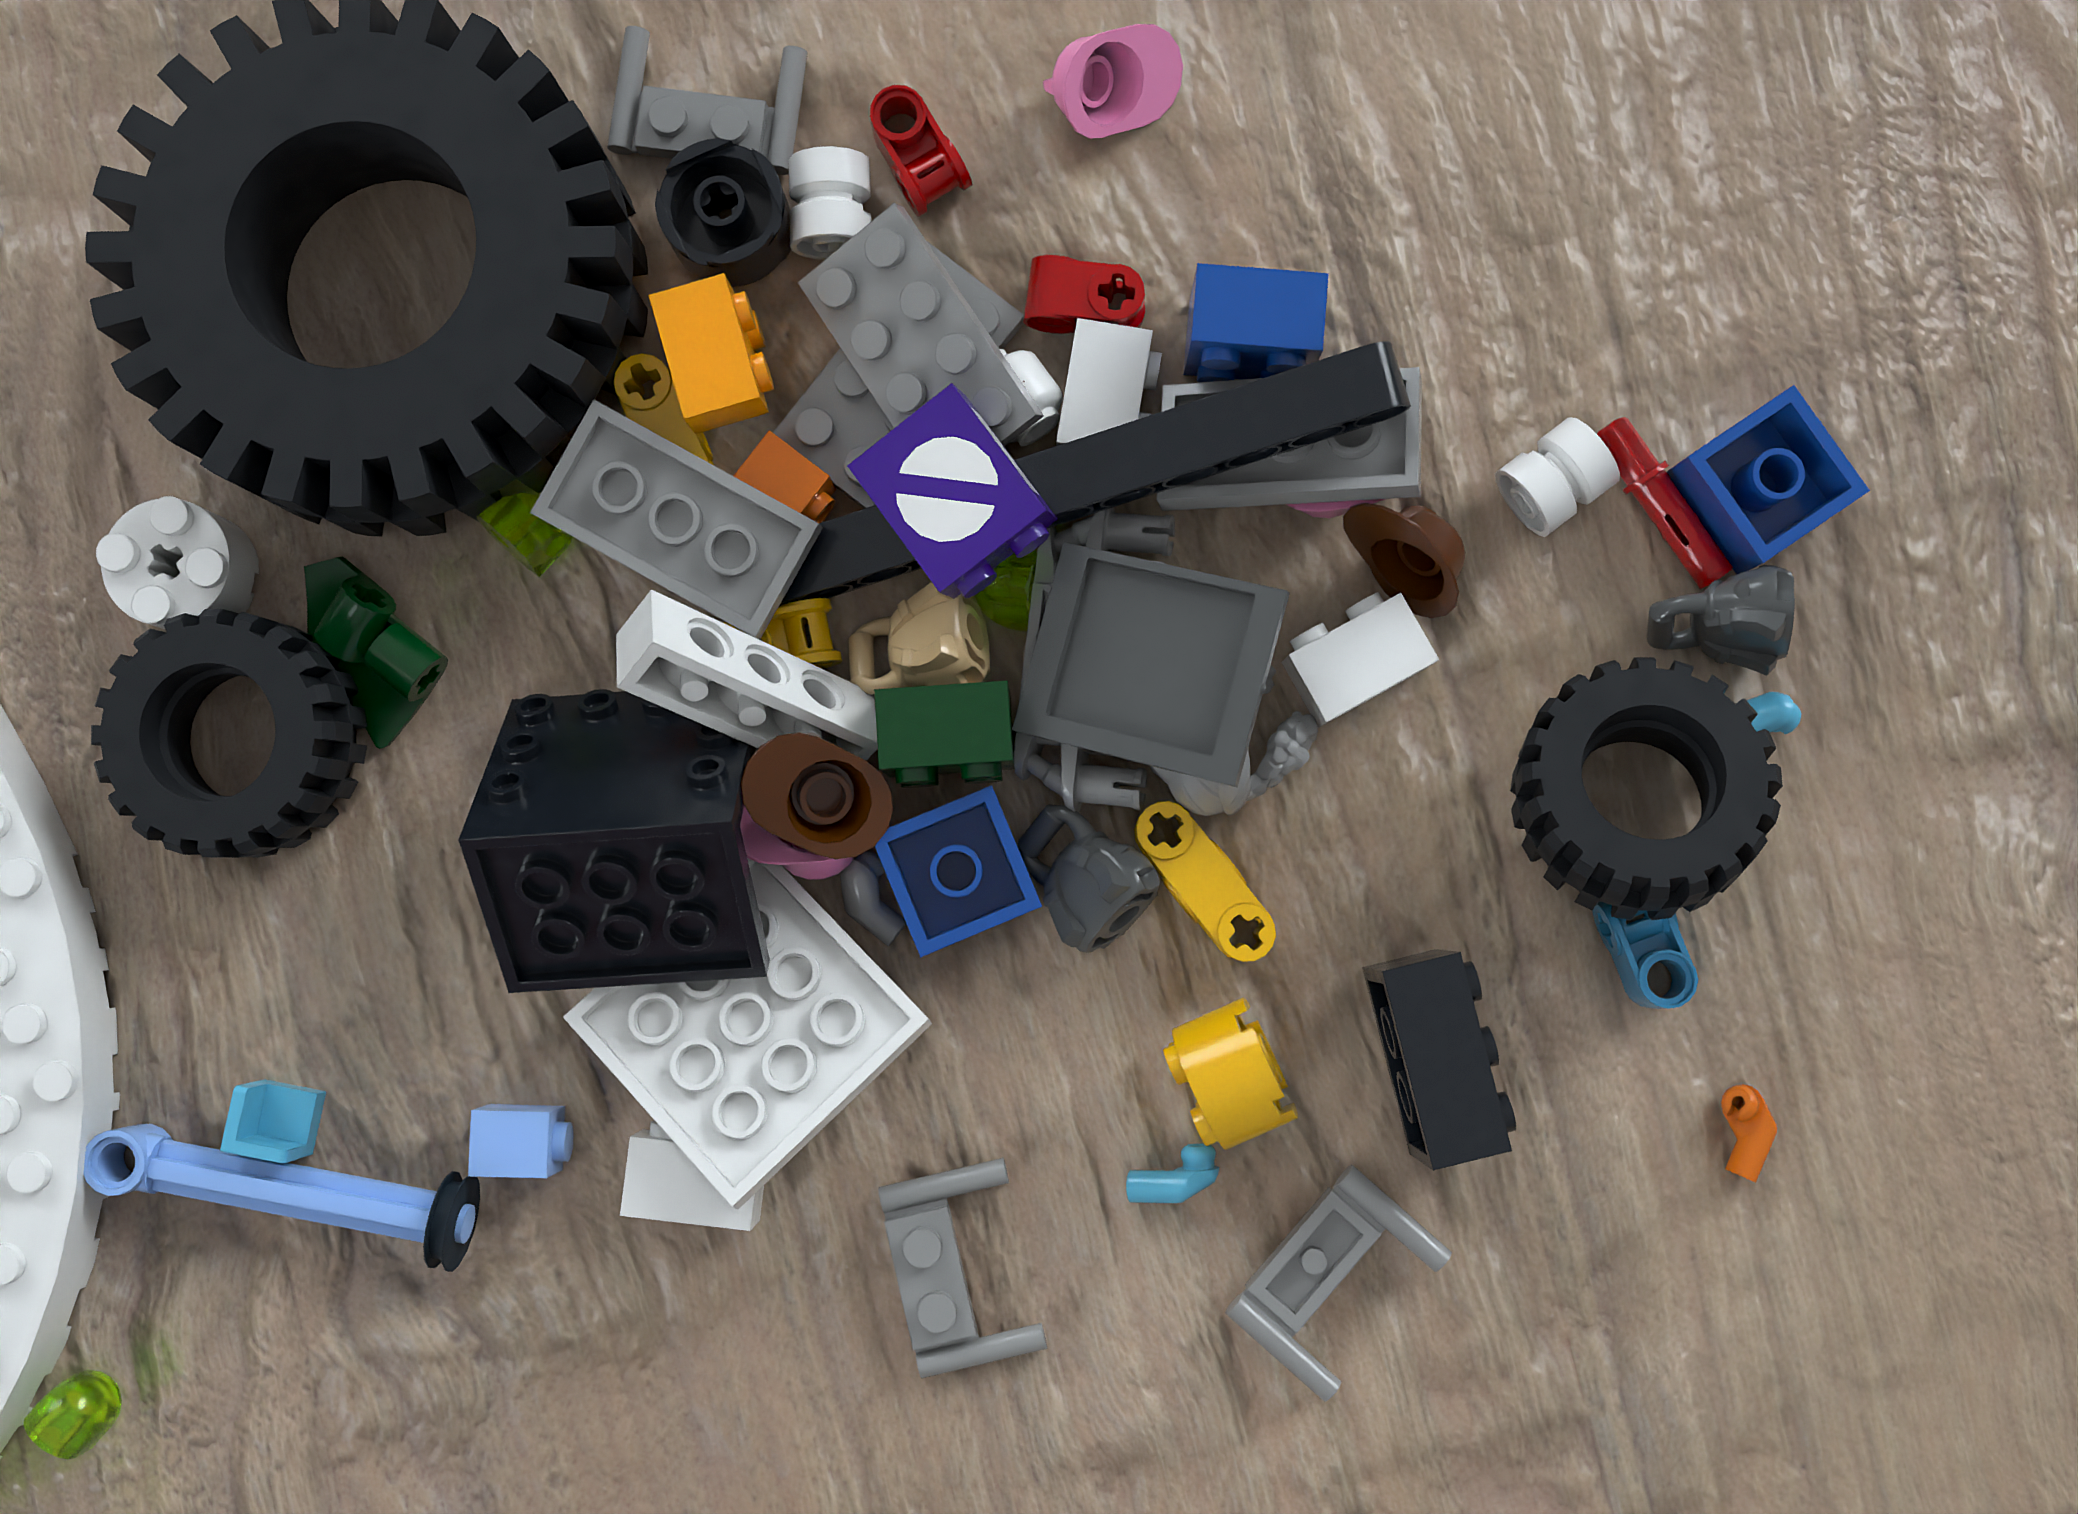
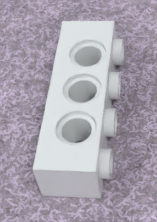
(737, 680)

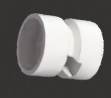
(830, 193)
(1567, 469)

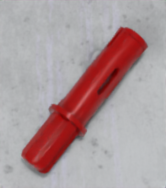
(1664, 503)

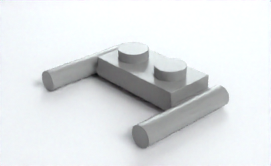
(669, 120)
(1314, 1263)
(933, 1273)

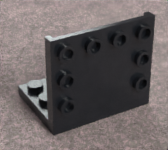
(613, 847)

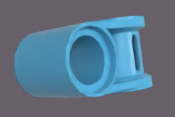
(1641, 945)

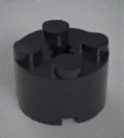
(716, 178)

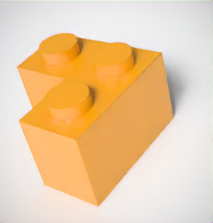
(712, 352)

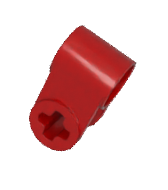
(920, 158)
(1072, 289)

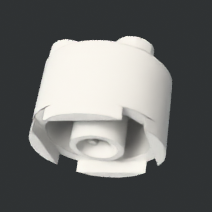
(176, 561)

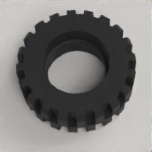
(151, 721)
(1692, 725)

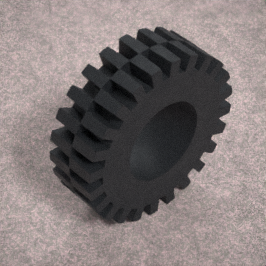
(257, 170)

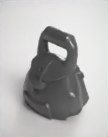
(1732, 620)
(1093, 884)

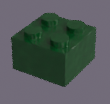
(945, 732)

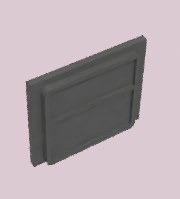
(1151, 663)

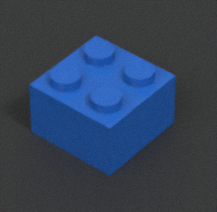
(1253, 322)
(1767, 481)
(956, 871)

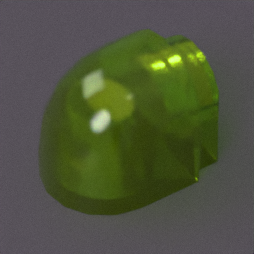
(524, 534)
(1009, 595)
(74, 1414)

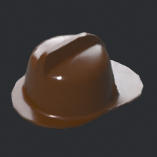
(1409, 554)
(816, 796)

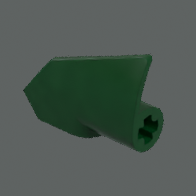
(384, 656)

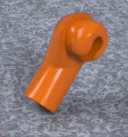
(1753, 1128)

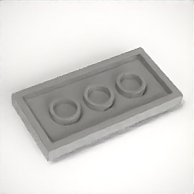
(913, 327)
(841, 417)
(1353, 466)
(676, 519)

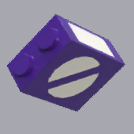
(953, 494)

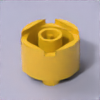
(1230, 1076)

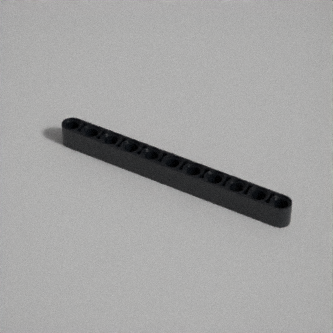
(1144, 457)

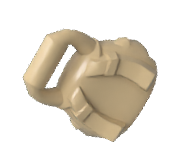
(928, 643)

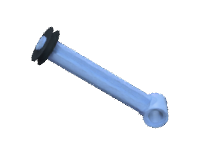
(438, 1219)

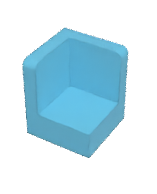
(273, 1121)

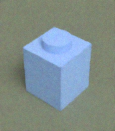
(519, 1141)

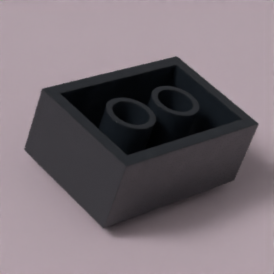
(1440, 1058)

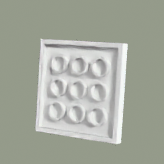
(759, 1062)

